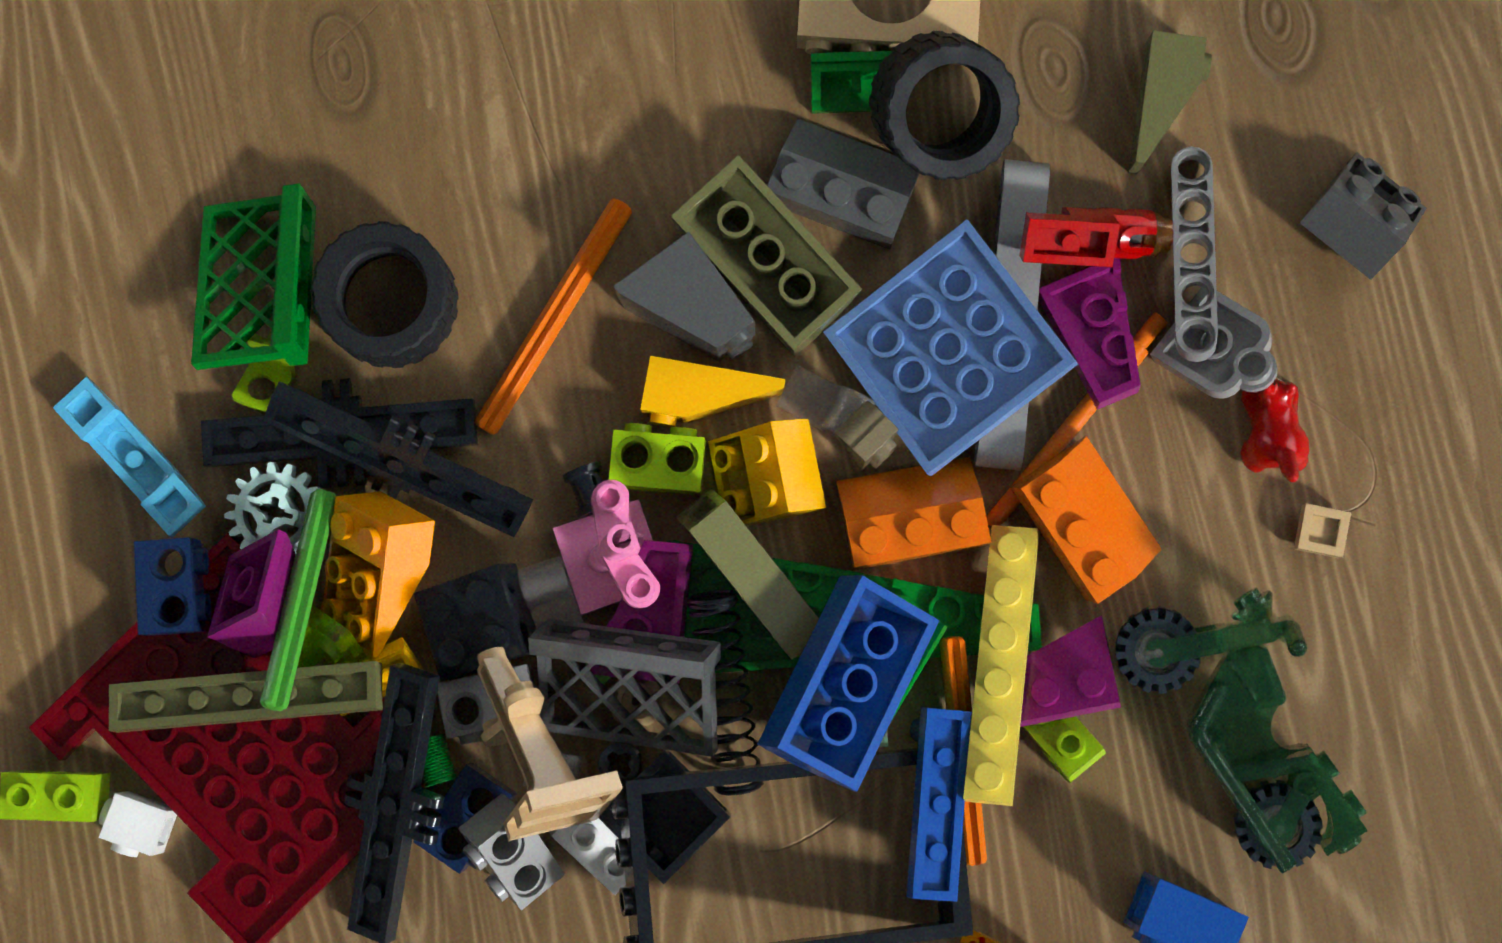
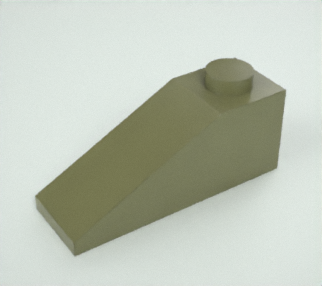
(1169, 77)

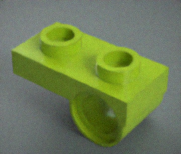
(1067, 745)

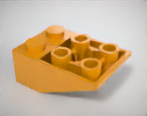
(374, 564)

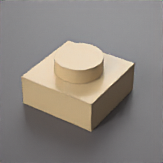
(1322, 530)

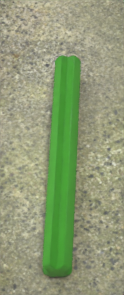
(298, 601)

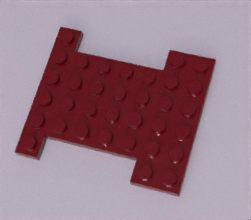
(250, 790)

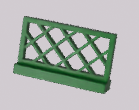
(292, 283)

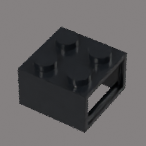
(473, 616)
(673, 820)

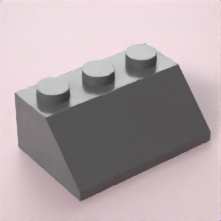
(843, 183)

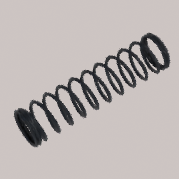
(723, 601)

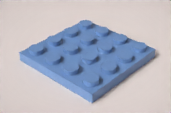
(950, 348)

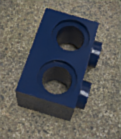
(157, 588)
(459, 809)

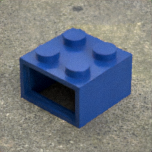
(1176, 915)

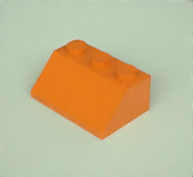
(912, 514)
(1087, 521)

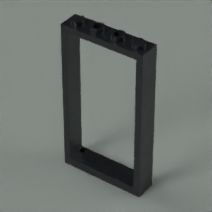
(630, 852)

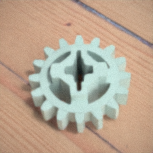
(280, 495)

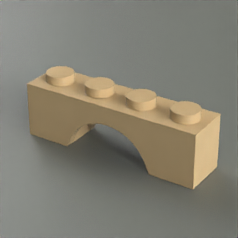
(841, 27)

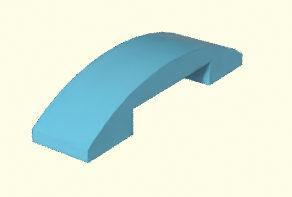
(131, 456)

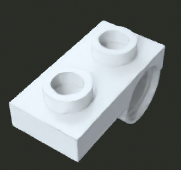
(593, 848)

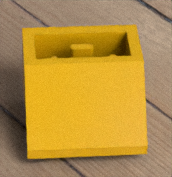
(768, 471)

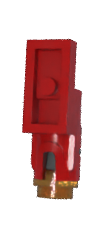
(1094, 236)

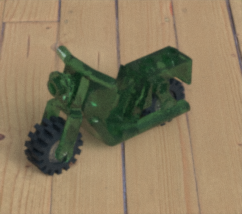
(1233, 726)

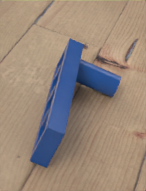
(938, 803)

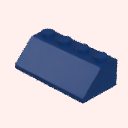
(848, 681)

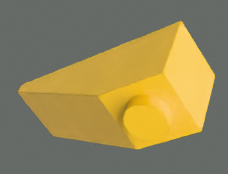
(695, 391)

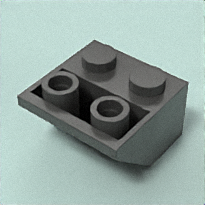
(1364, 215)

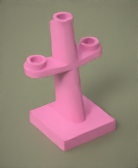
(604, 552)

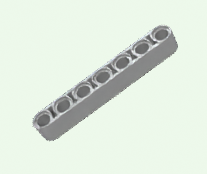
(1021, 190)

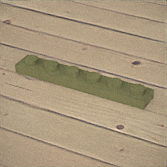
(238, 696)

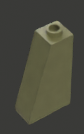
(750, 571)

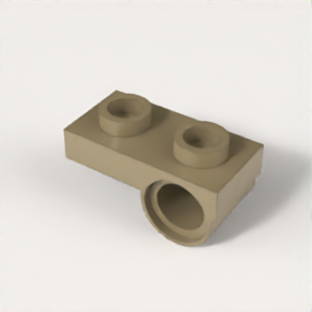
(867, 436)

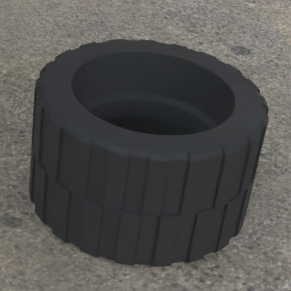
(985, 136)
(352, 252)

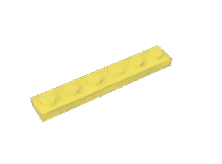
(1001, 666)

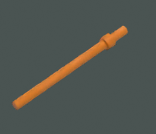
(1072, 425)

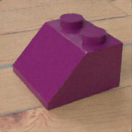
(253, 595)

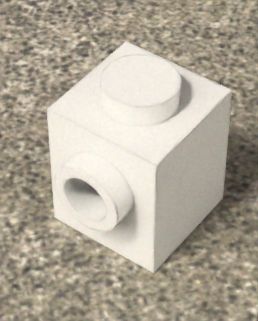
(136, 824)

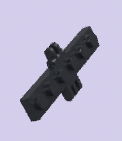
(254, 441)
(397, 459)
(393, 803)

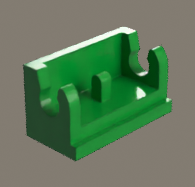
(843, 80)

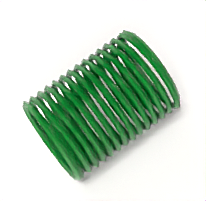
(432, 772)

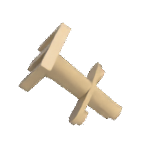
(553, 793)

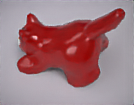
(1276, 432)

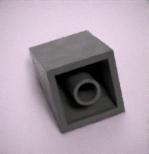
(689, 300)

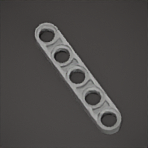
(1191, 274)

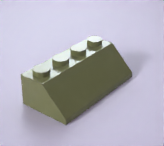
(767, 255)

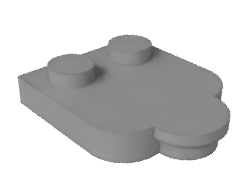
(1240, 354)

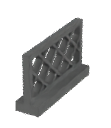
(636, 651)

